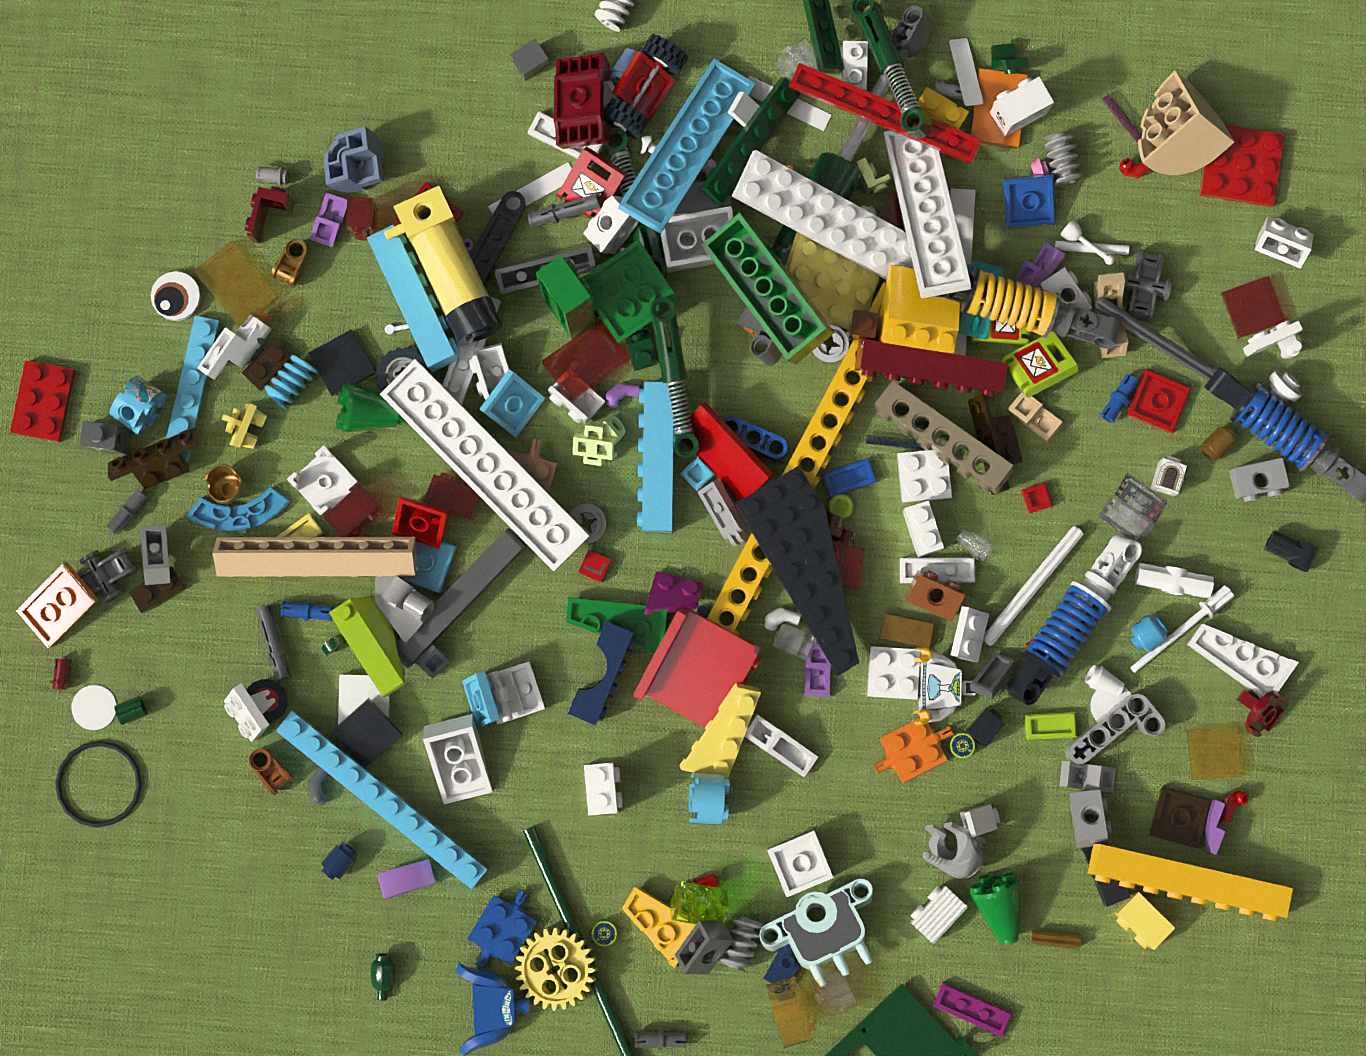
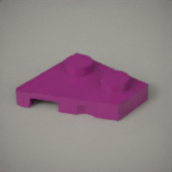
(671, 592)

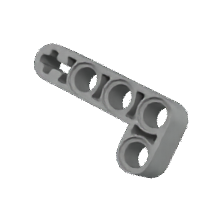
(1110, 733)

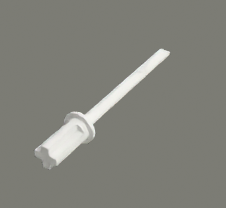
(1209, 607)

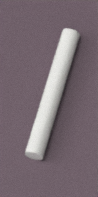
(1081, 247)

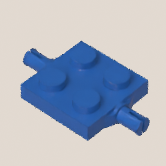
(502, 929)

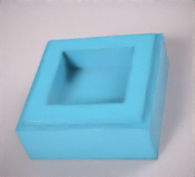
(697, 474)

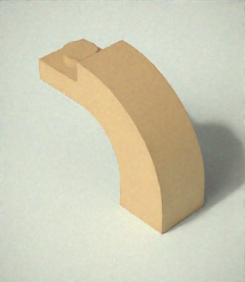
(1111, 288)

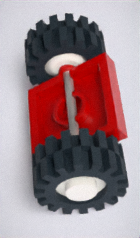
(644, 85)

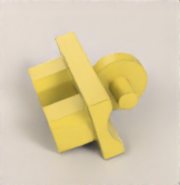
(241, 436)

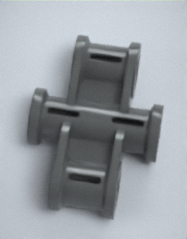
(1145, 285)
(104, 574)

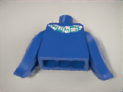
(492, 1007)

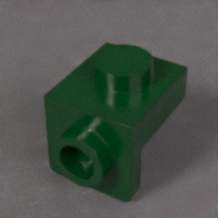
(1005, 59)
(641, 350)

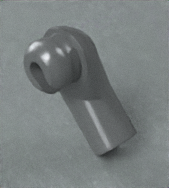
(314, 787)

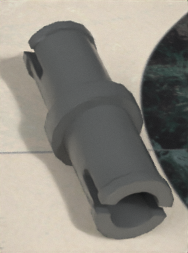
(660, 1039)

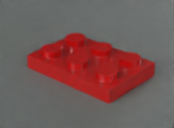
(42, 401)

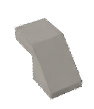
(1087, 777)

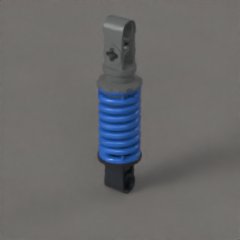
(1287, 429)

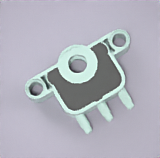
(826, 940)

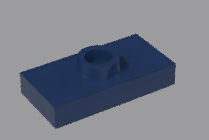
(783, 966)

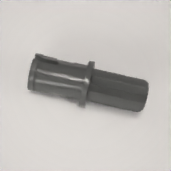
(127, 512)

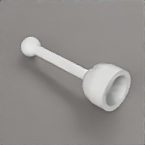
(1073, 232)

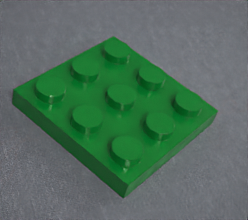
(626, 289)

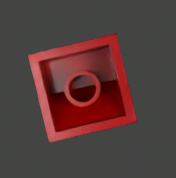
(421, 521)

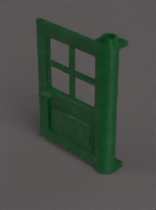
(901, 1029)

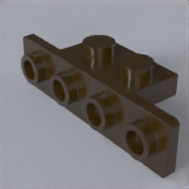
(995, 433)
(158, 461)

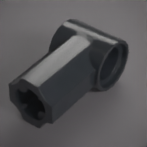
(1297, 553)

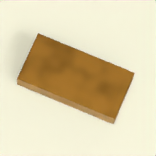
(906, 631)

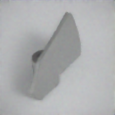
(402, 605)

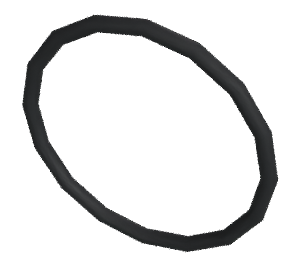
(119, 817)

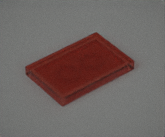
(585, 360)

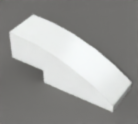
(780, 745)

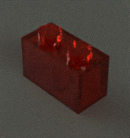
(452, 496)
(353, 512)

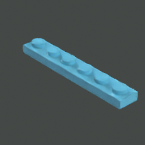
(192, 380)

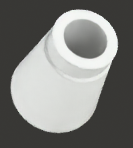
(1103, 680)

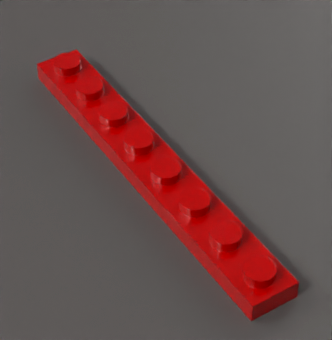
(880, 111)

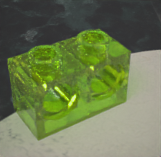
(698, 902)

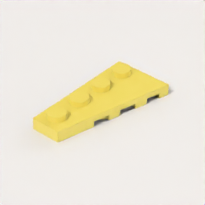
(724, 735)

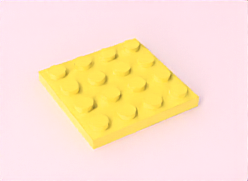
(831, 280)

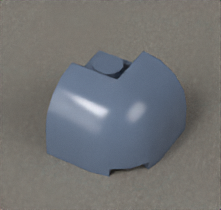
(354, 161)

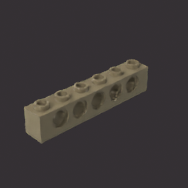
(897, 397)

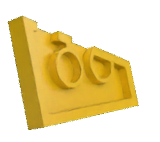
(655, 921)

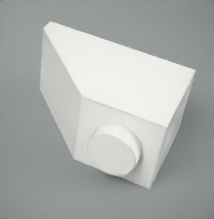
(980, 820)

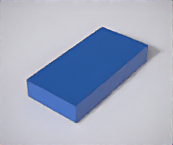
(849, 478)

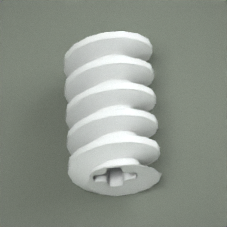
(611, 12)

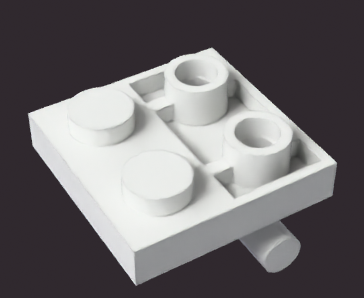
(1282, 335)
(516, 692)

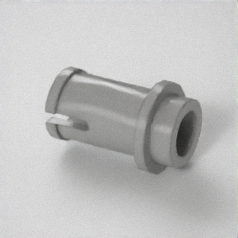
(948, 90)
(272, 175)

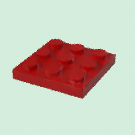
(1246, 169)

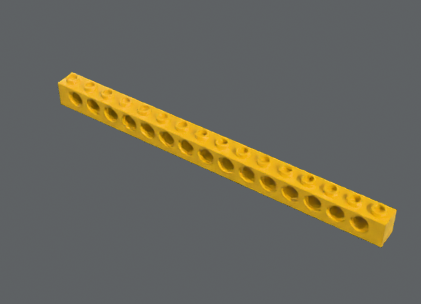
(803, 451)

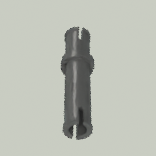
(565, 210)
(277, 653)

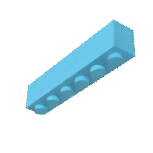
(413, 300)
(657, 459)

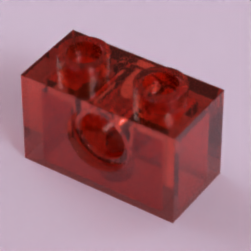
(361, 217)

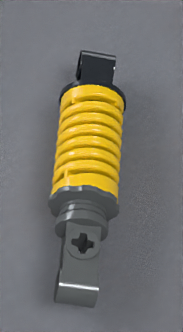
(1036, 307)

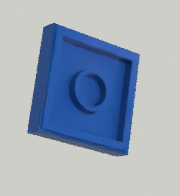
(1029, 200)

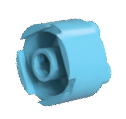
(708, 798)

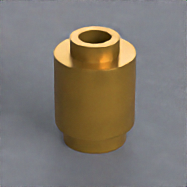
(1218, 443)

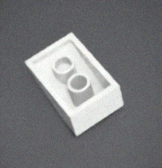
(457, 758)

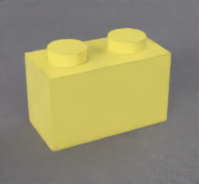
(1143, 921)

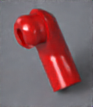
(1133, 169)
(1231, 802)

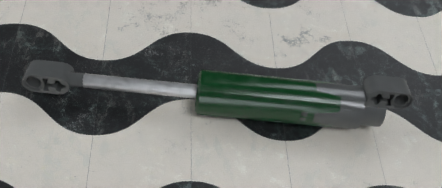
(837, 171)

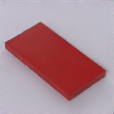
(726, 454)

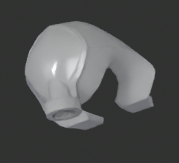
(959, 863)

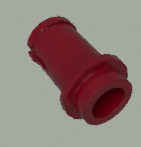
(61, 674)

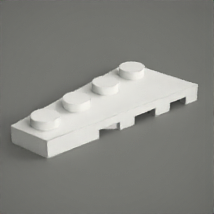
(1248, 664)

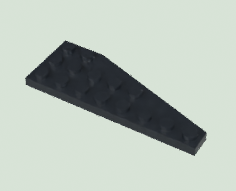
(799, 546)

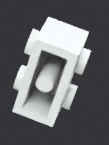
(1284, 241)

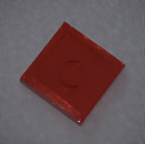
(1253, 307)

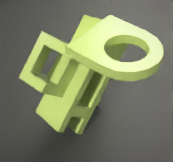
(607, 439)

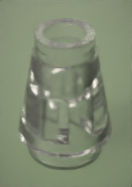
(975, 544)

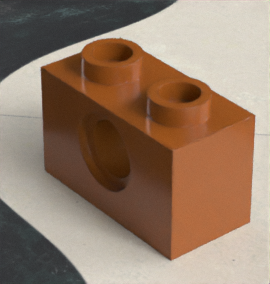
(944, 606)

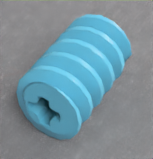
(290, 380)

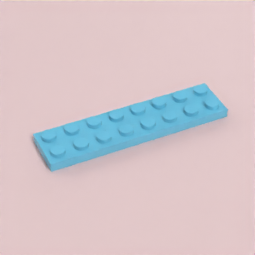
(685, 147)

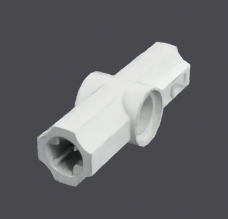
(1174, 580)

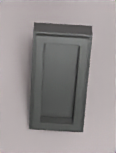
(994, 676)

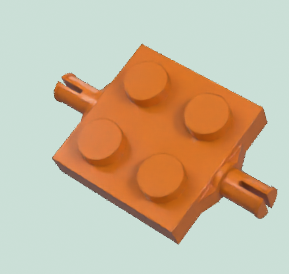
(913, 750)

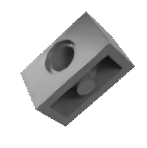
(703, 947)

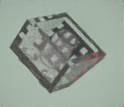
(1133, 508)

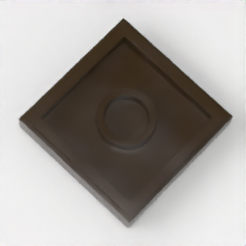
(1179, 817)

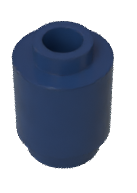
(338, 861)

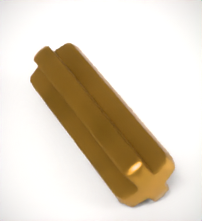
(1056, 939)

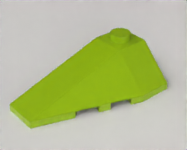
(372, 641)

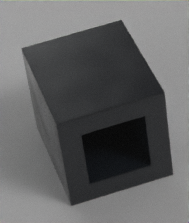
(985, 726)

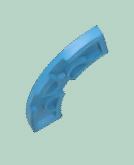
(239, 517)

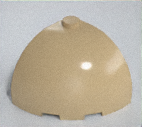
(1181, 130)

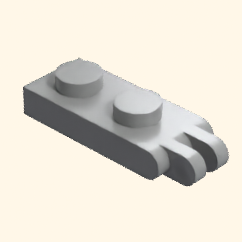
(723, 512)

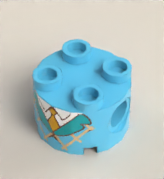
(138, 405)

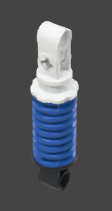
(1071, 621)

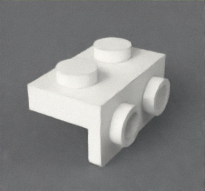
(491, 366)
(582, 407)
(969, 634)

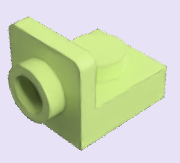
(868, 177)

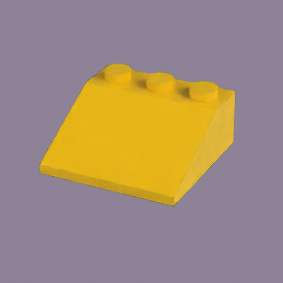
(914, 320)

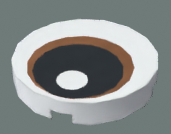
(175, 296)

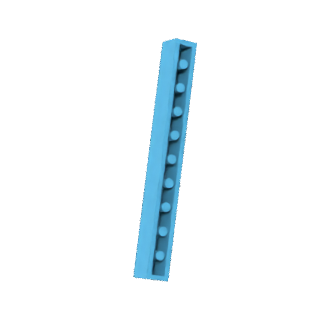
(382, 799)

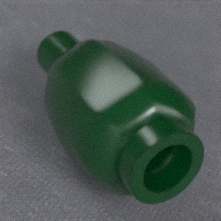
(382, 974)

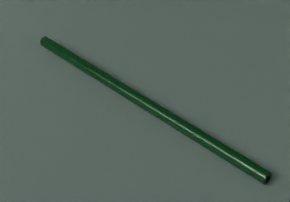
(570, 923)

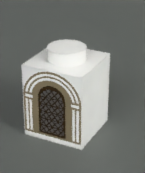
(1168, 476)

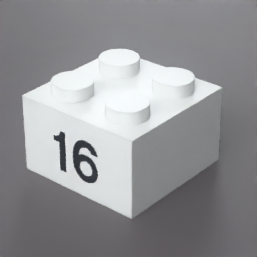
(1021, 106)

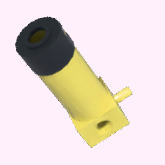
(447, 265)

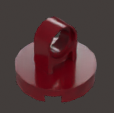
(1264, 712)

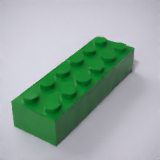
(767, 288)
(567, 296)

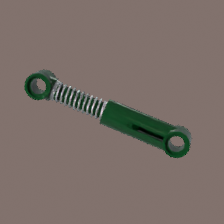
(890, 65)
(620, 158)
(674, 374)

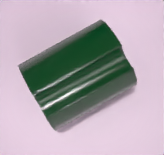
(130, 710)

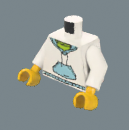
(939, 686)

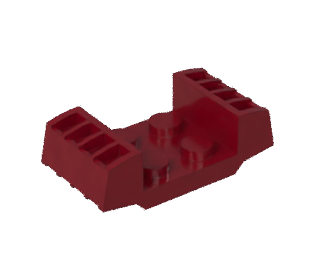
(580, 101)

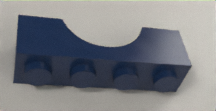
(590, 701)

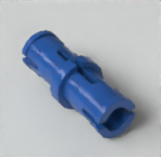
(1119, 398)
(306, 611)

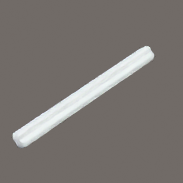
(1032, 585)

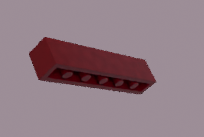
(930, 366)

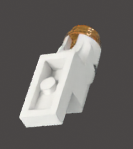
(238, 347)

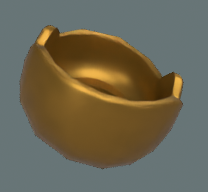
(224, 484)

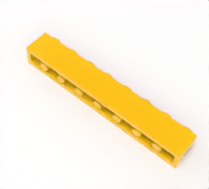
(1191, 881)

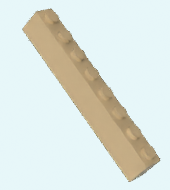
(315, 556)

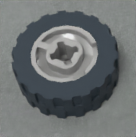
(394, 363)

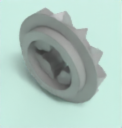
(837, 351)
(590, 512)

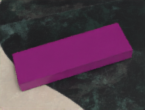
(972, 1009)

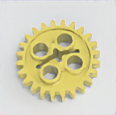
(536, 979)

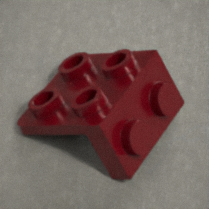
(260, 203)

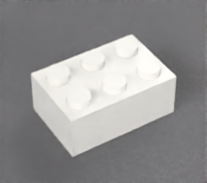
(686, 233)

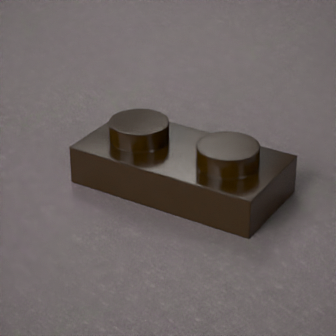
(267, 364)
(151, 595)

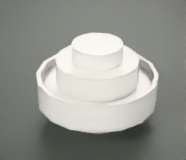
(1284, 386)

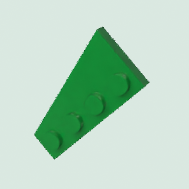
(593, 613)

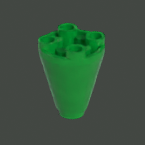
(364, 410)
(999, 904)

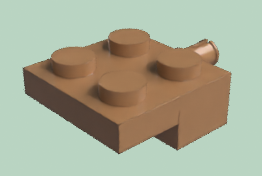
(540, 469)

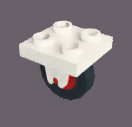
(256, 706)

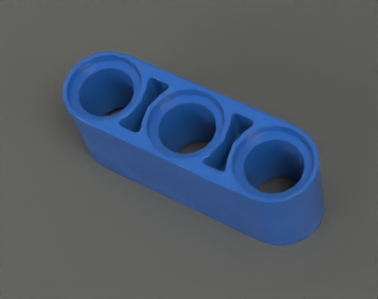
(766, 438)

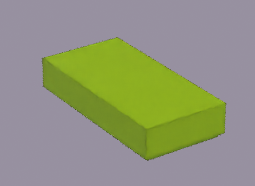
(1050, 726)

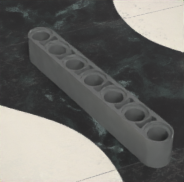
(462, 594)

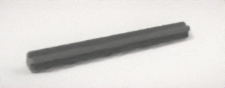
(1155, 338)

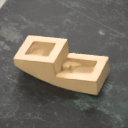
(1035, 417)

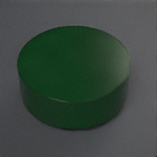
(333, 644)

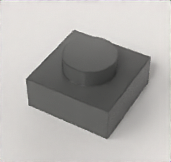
(432, 661)

